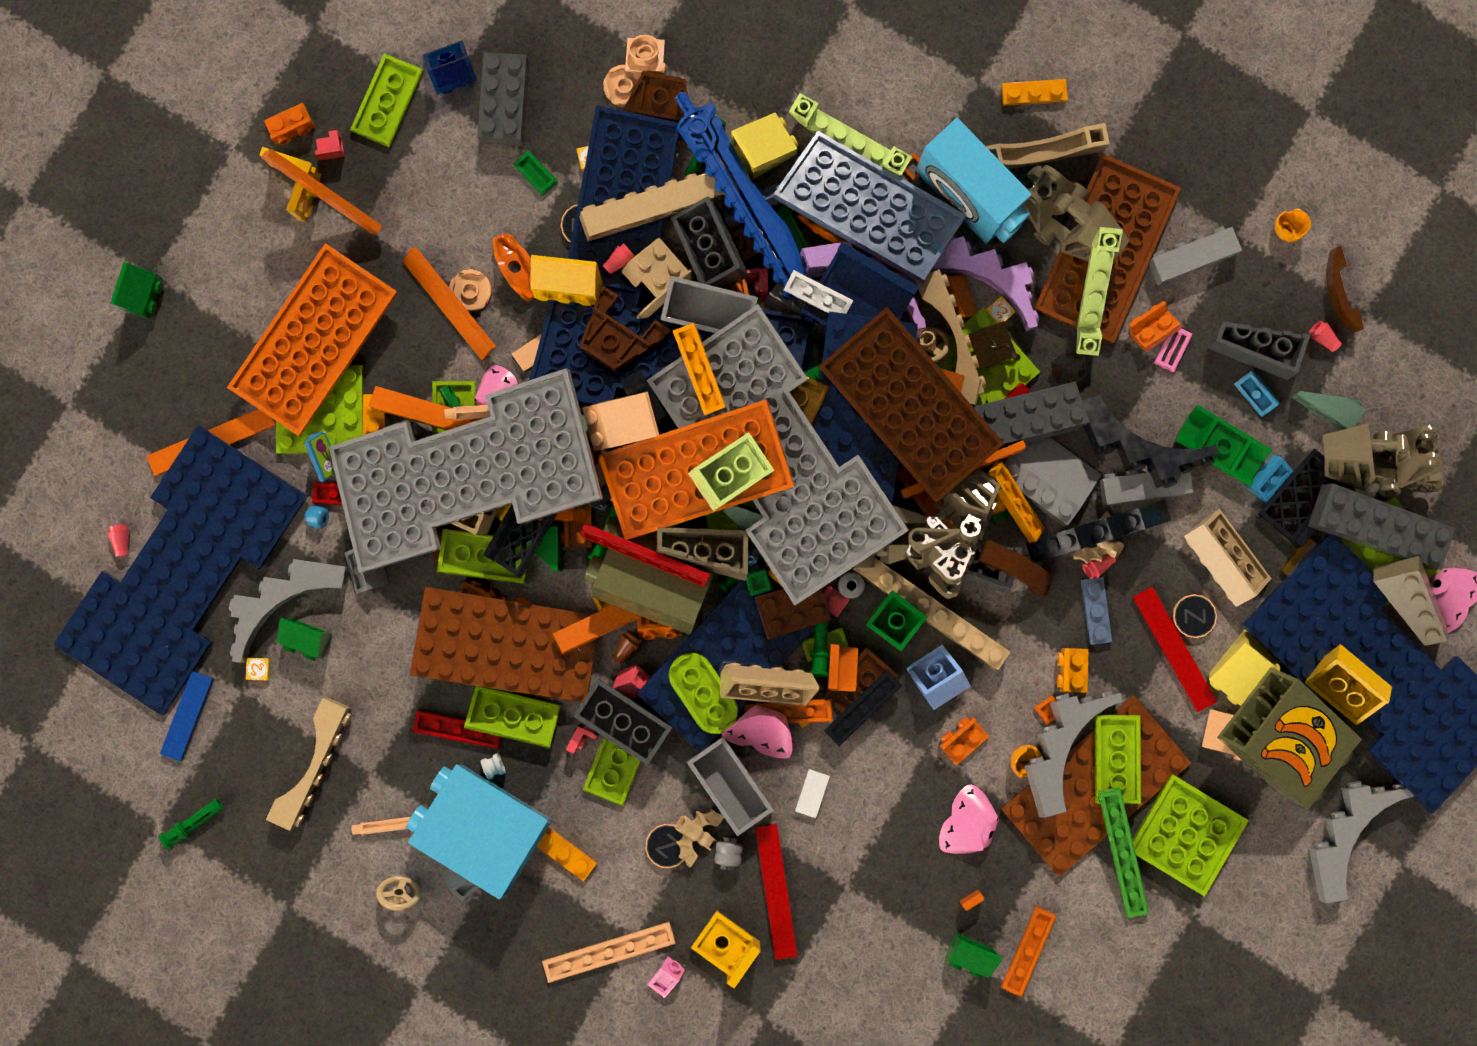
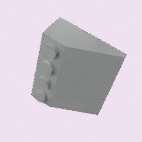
(1052, 478)

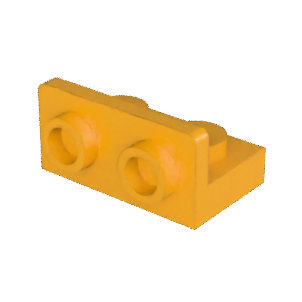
(1073, 670)

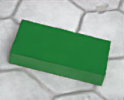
(535, 172)

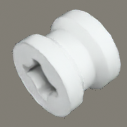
(493, 766)

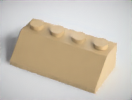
(1227, 558)
(767, 684)

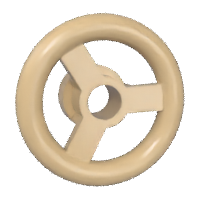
(928, 342)
(398, 898)

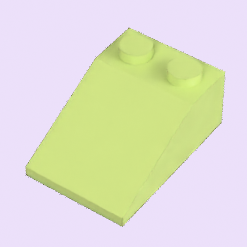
(731, 471)

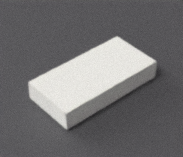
(812, 793)

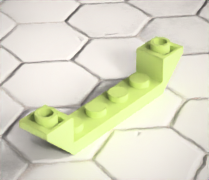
(813, 119)
(1098, 274)

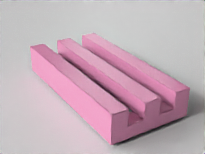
(1165, 365)

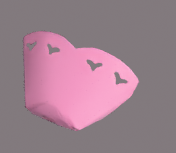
(493, 382)
(1454, 594)
(761, 727)
(970, 823)

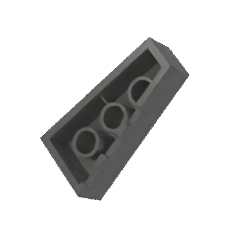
(1261, 347)
(987, 576)

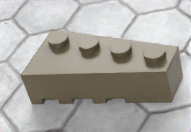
(707, 549)
(1412, 596)

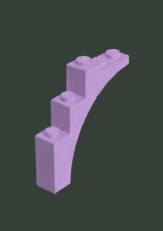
(817, 259)
(987, 268)

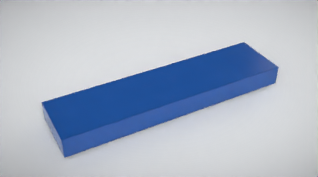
(186, 716)

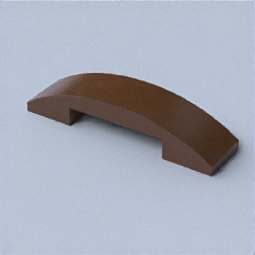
(1337, 294)
(1016, 566)

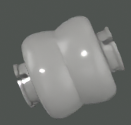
(857, 591)
(728, 853)

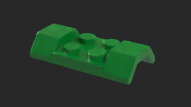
(1238, 452)

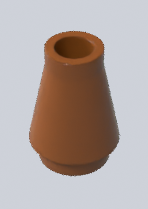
(627, 646)

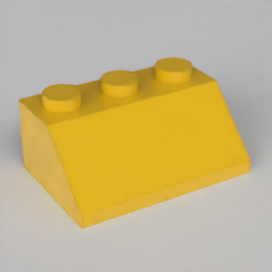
(565, 280)
(1349, 685)

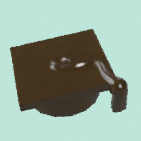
(993, 345)

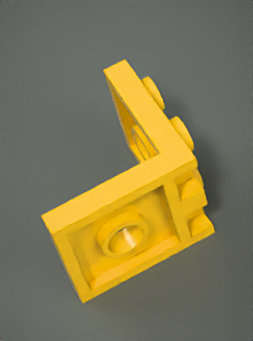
(301, 198)
(733, 958)

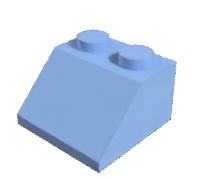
(938, 677)

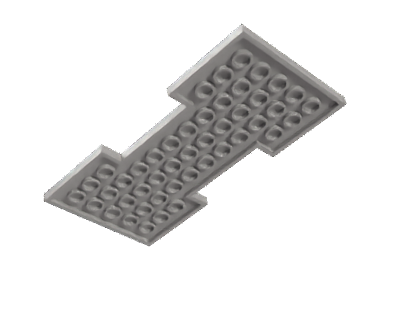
(522, 455)
(833, 511)

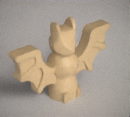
(1108, 547)
(693, 831)

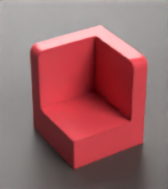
(330, 146)
(630, 681)

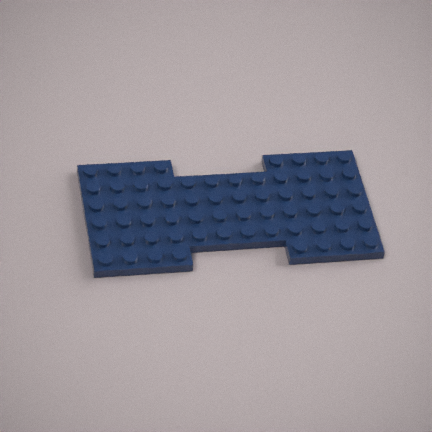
(594, 381)
(145, 625)
(1431, 711)

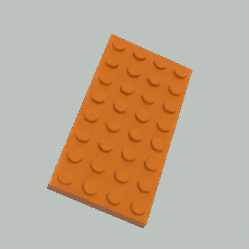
(312, 340)
(652, 477)

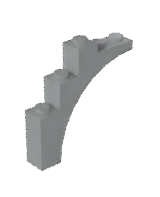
(253, 611)
(1047, 775)
(1343, 829)

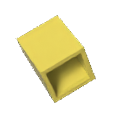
(763, 144)
(1241, 668)

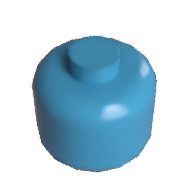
(317, 516)

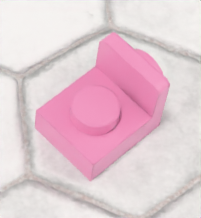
(666, 977)

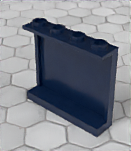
(866, 283)

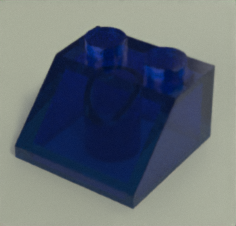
(449, 67)

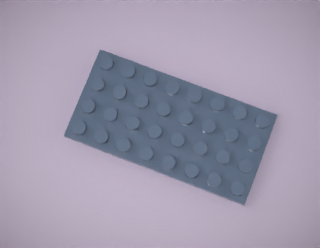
(869, 206)

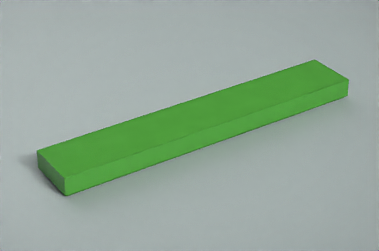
(1123, 852)

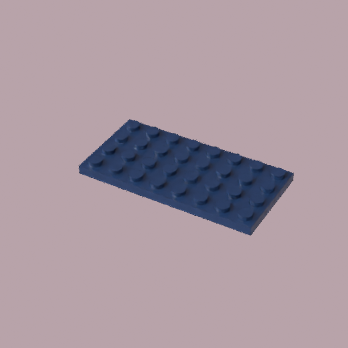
(622, 157)
(839, 423)
(725, 636)

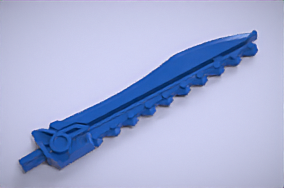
(701, 139)

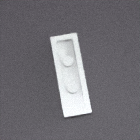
(817, 294)

